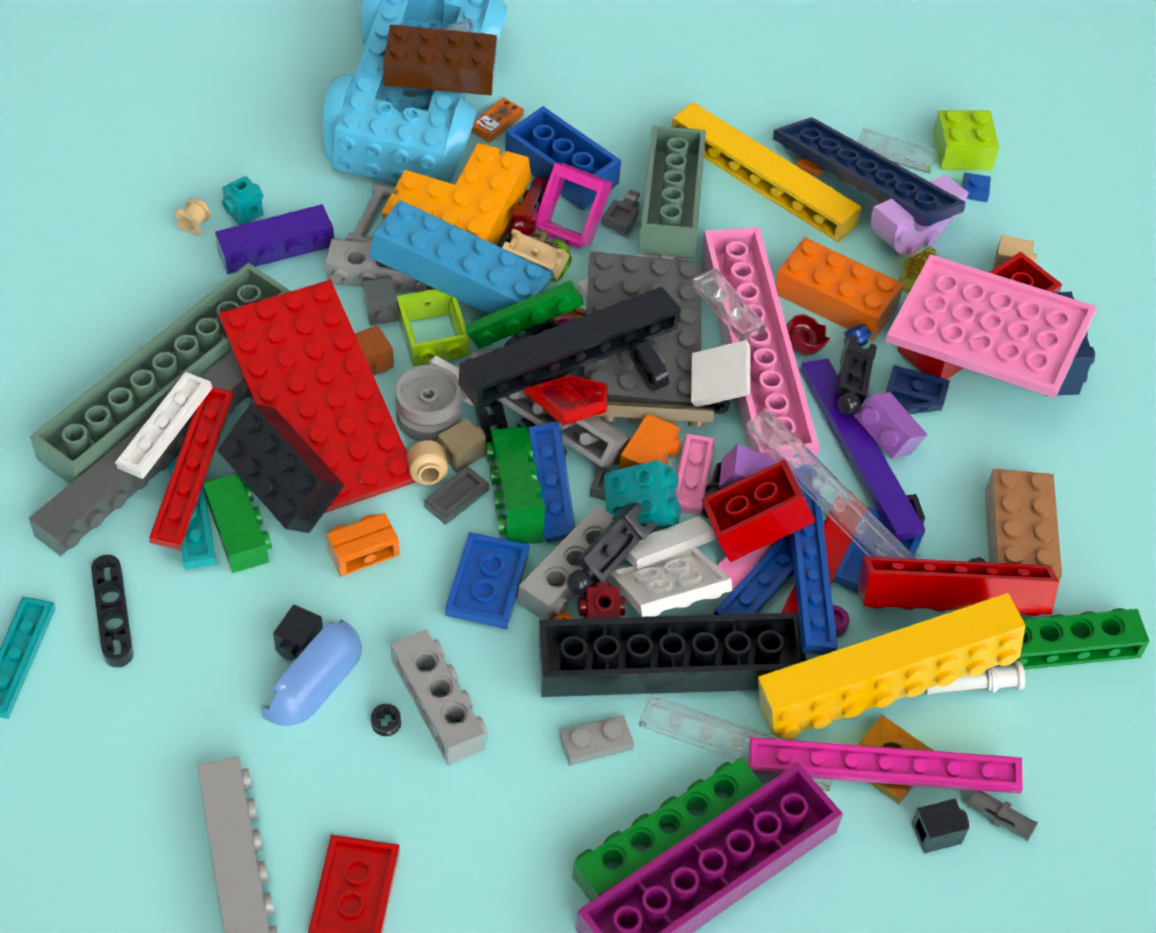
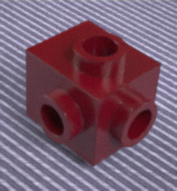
(603, 595)

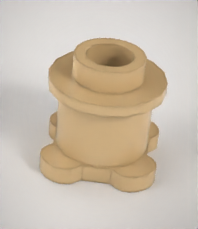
(192, 216)

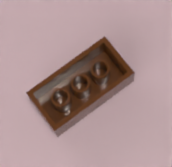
(440, 60)

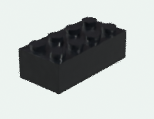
(280, 468)

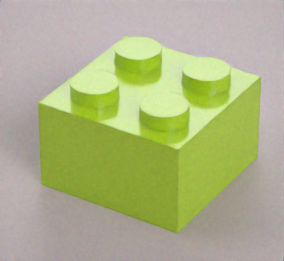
(965, 140)

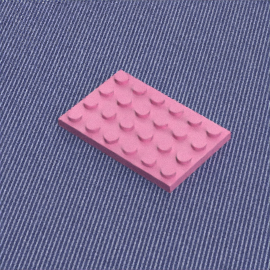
(992, 325)

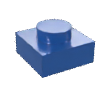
(977, 186)

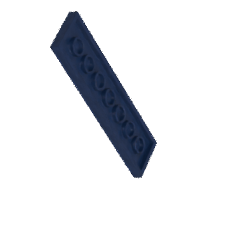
(868, 171)

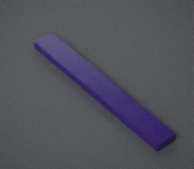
(864, 454)

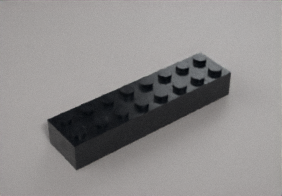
(665, 653)

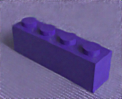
(275, 238)

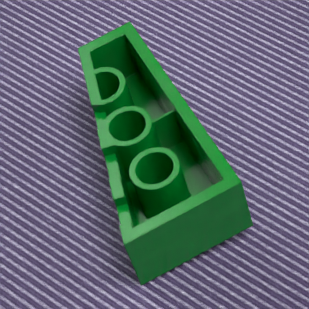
(516, 485)

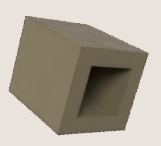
(463, 444)

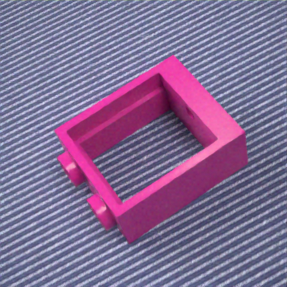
(543, 220)

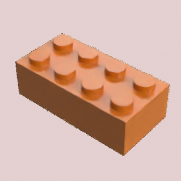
(838, 287)

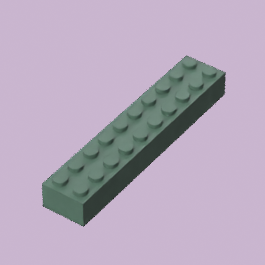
(139, 384)

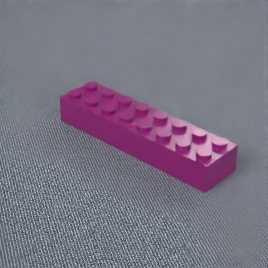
(718, 861)

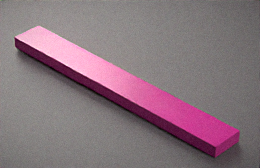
(888, 765)

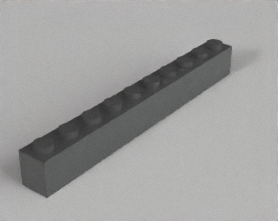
(106, 488)

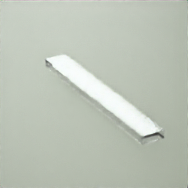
(825, 488)

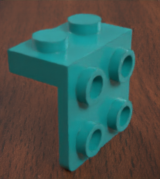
(649, 484)

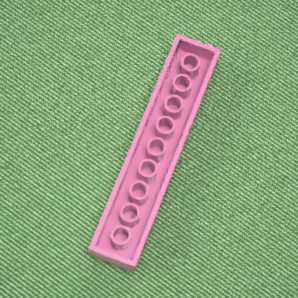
(773, 368)

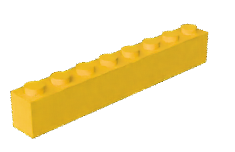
(772, 174)

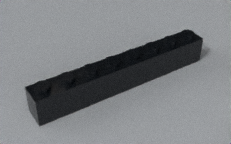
(567, 346)

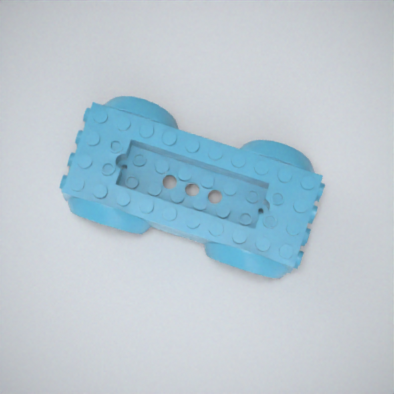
(377, 128)

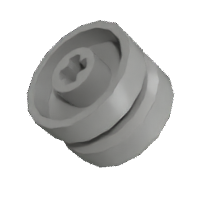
(427, 402)

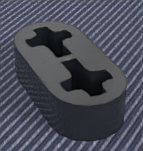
(649, 364)
(497, 419)

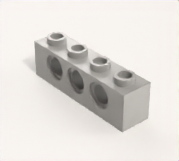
(350, 265)
(536, 590)
(453, 740)

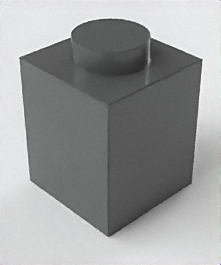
(380, 301)

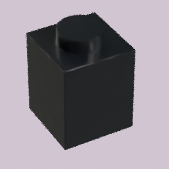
(296, 632)
(940, 825)

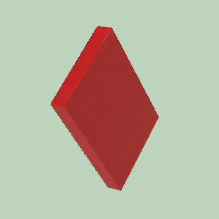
(354, 886)

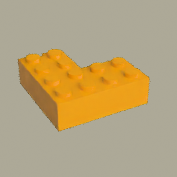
(480, 198)

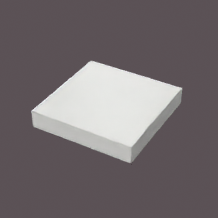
(720, 373)

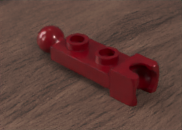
(527, 210)

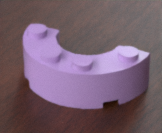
(900, 230)

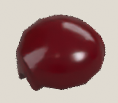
(806, 335)

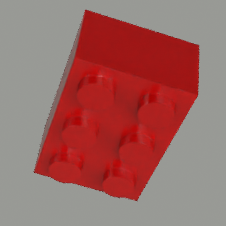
(757, 510)

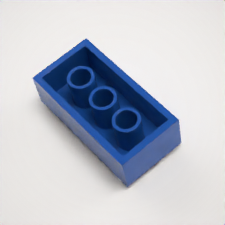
(552, 140)

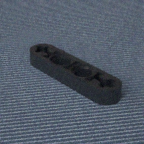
(112, 610)

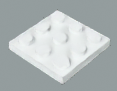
(670, 582)

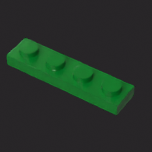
(524, 314)

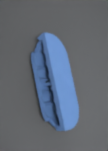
(314, 675)

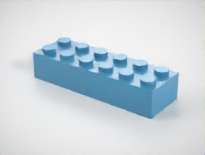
(455, 260)

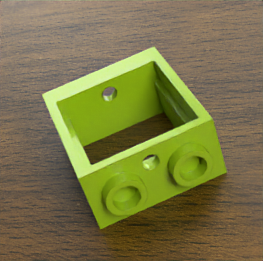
(413, 308)

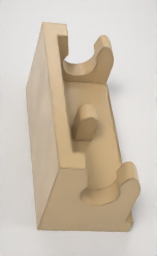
(537, 252)

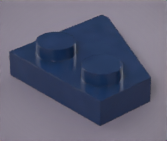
(917, 390)

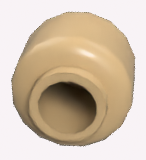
(427, 462)

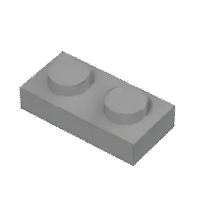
(596, 740)

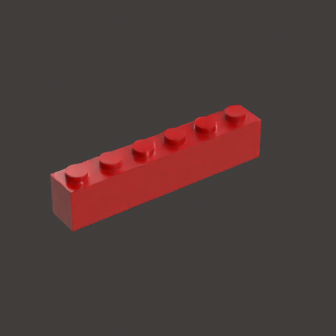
(955, 584)

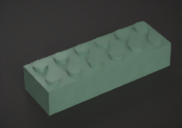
(672, 192)

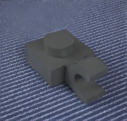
(622, 214)

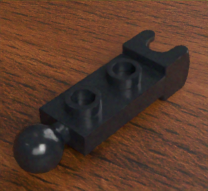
(854, 376)
(609, 548)

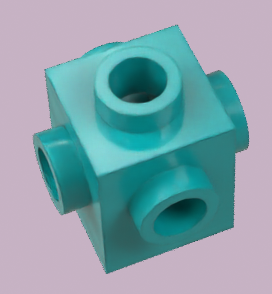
(243, 200)

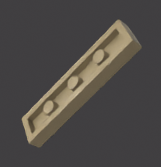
(670, 413)

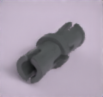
(1002, 814)

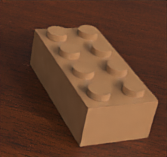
(1022, 519)

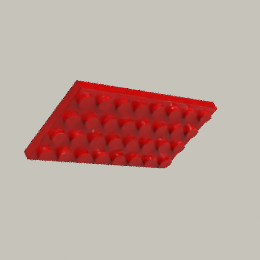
(311, 369)

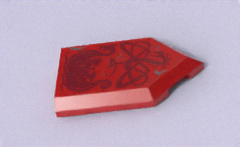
(570, 398)

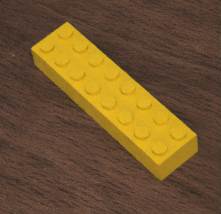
(891, 667)

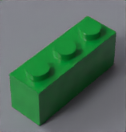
(237, 522)

